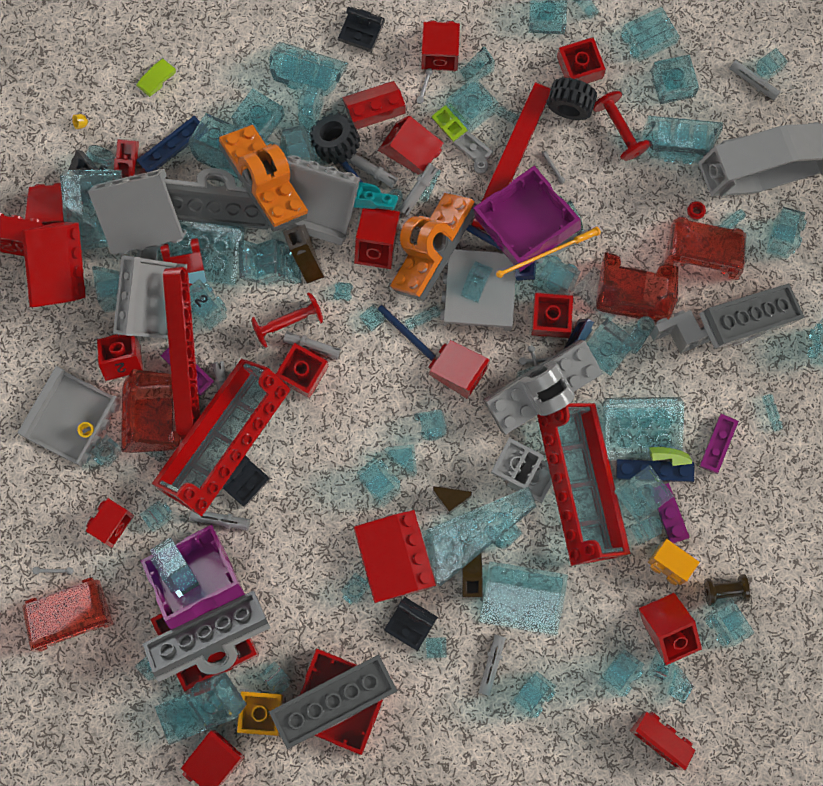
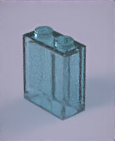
(649, 34)

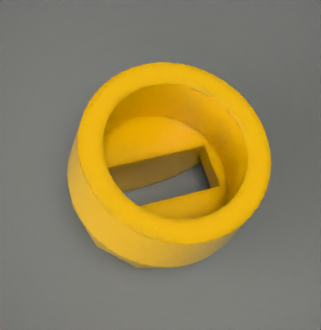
(79, 121)
(83, 426)

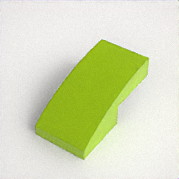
(155, 77)
(449, 123)
(675, 456)

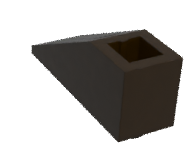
(304, 253)
(472, 580)

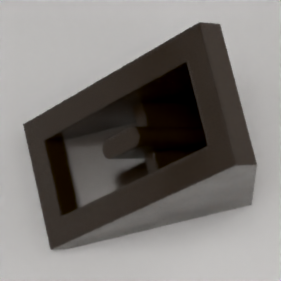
(451, 498)

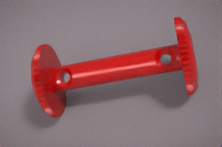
(608, 102)
(287, 320)

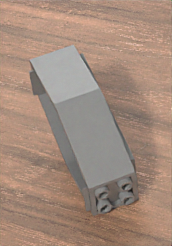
(764, 160)

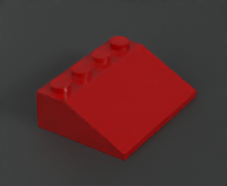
(11, 233)
(53, 264)
(394, 556)

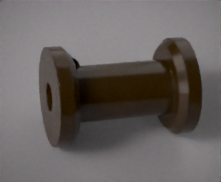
(727, 590)

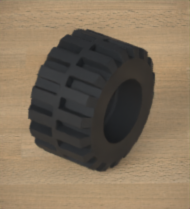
(572, 99)
(338, 149)

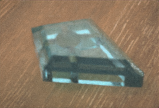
(679, 685)

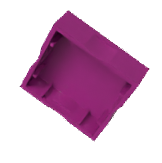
(527, 217)
(213, 572)

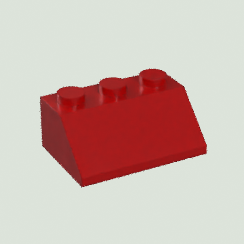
(375, 105)
(663, 740)

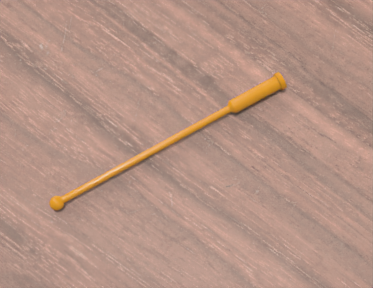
(577, 239)

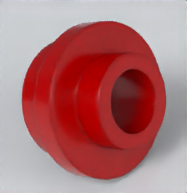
(700, 206)

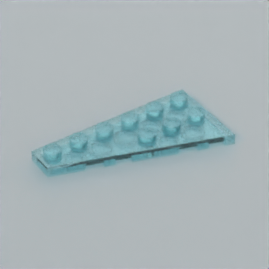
(466, 536)

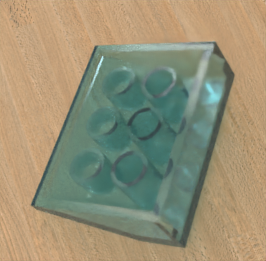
(78, 204)
(218, 248)
(642, 423)
(523, 598)

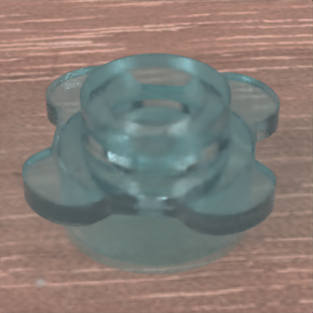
(343, 286)

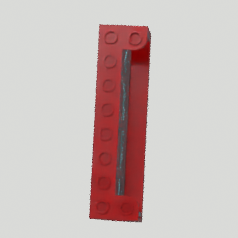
(221, 436)
(583, 484)

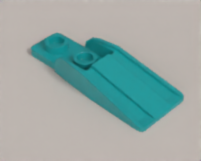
(371, 197)

